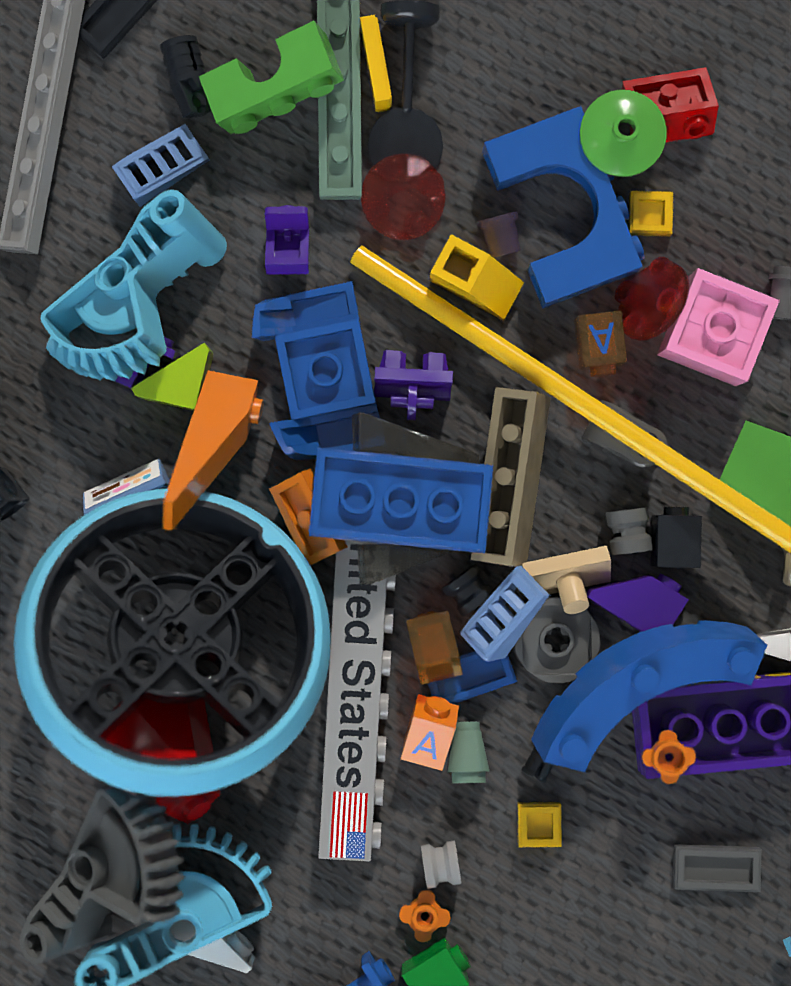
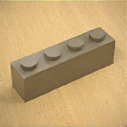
(516, 455)

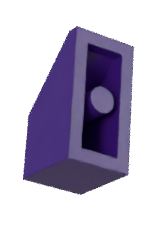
(641, 600)

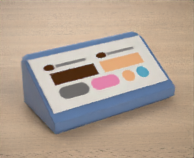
(145, 478)

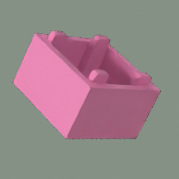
(719, 328)

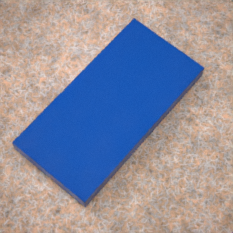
(401, 500)

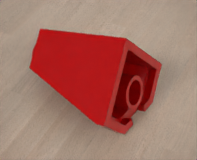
(170, 733)

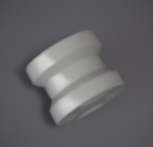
(441, 864)

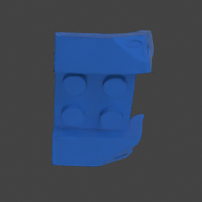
(320, 367)

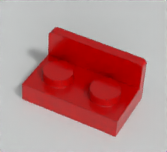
(684, 101)

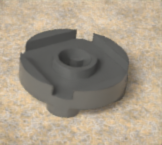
(564, 664)

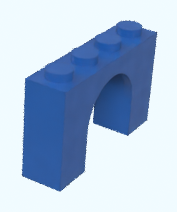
(609, 249)

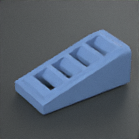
(157, 185)
(486, 634)

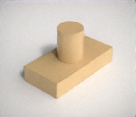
(571, 574)

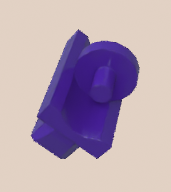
(413, 386)

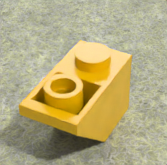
(476, 277)

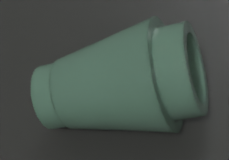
(468, 755)

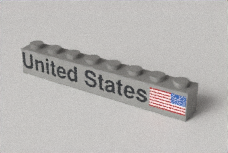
(355, 712)

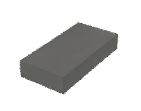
(717, 868)

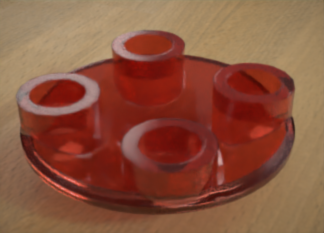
(403, 196)
(652, 299)

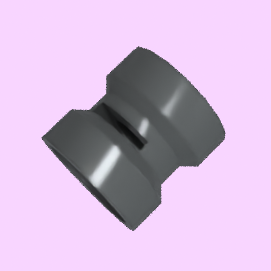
(629, 531)

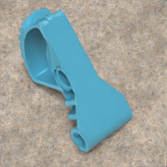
(125, 286)
(203, 904)

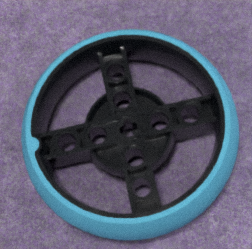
(82, 727)

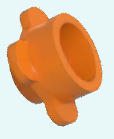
(671, 769)
(424, 903)

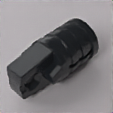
(183, 68)

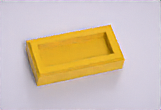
(376, 63)

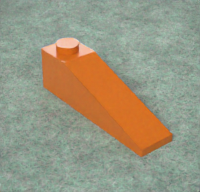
(213, 437)

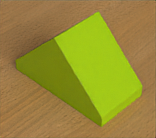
(179, 381)

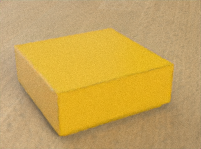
(650, 213)
(539, 824)

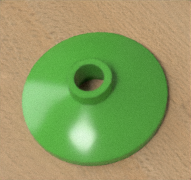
(619, 153)

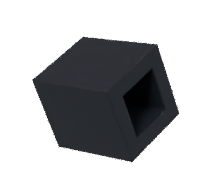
(676, 538)

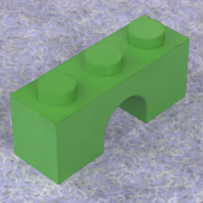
(305, 71)

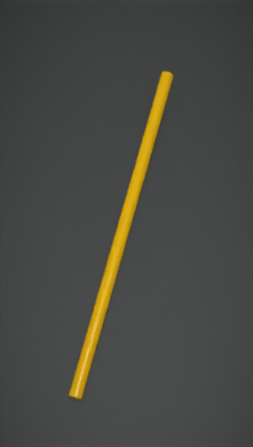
(574, 397)

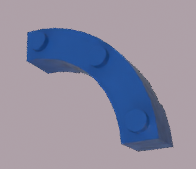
(636, 672)

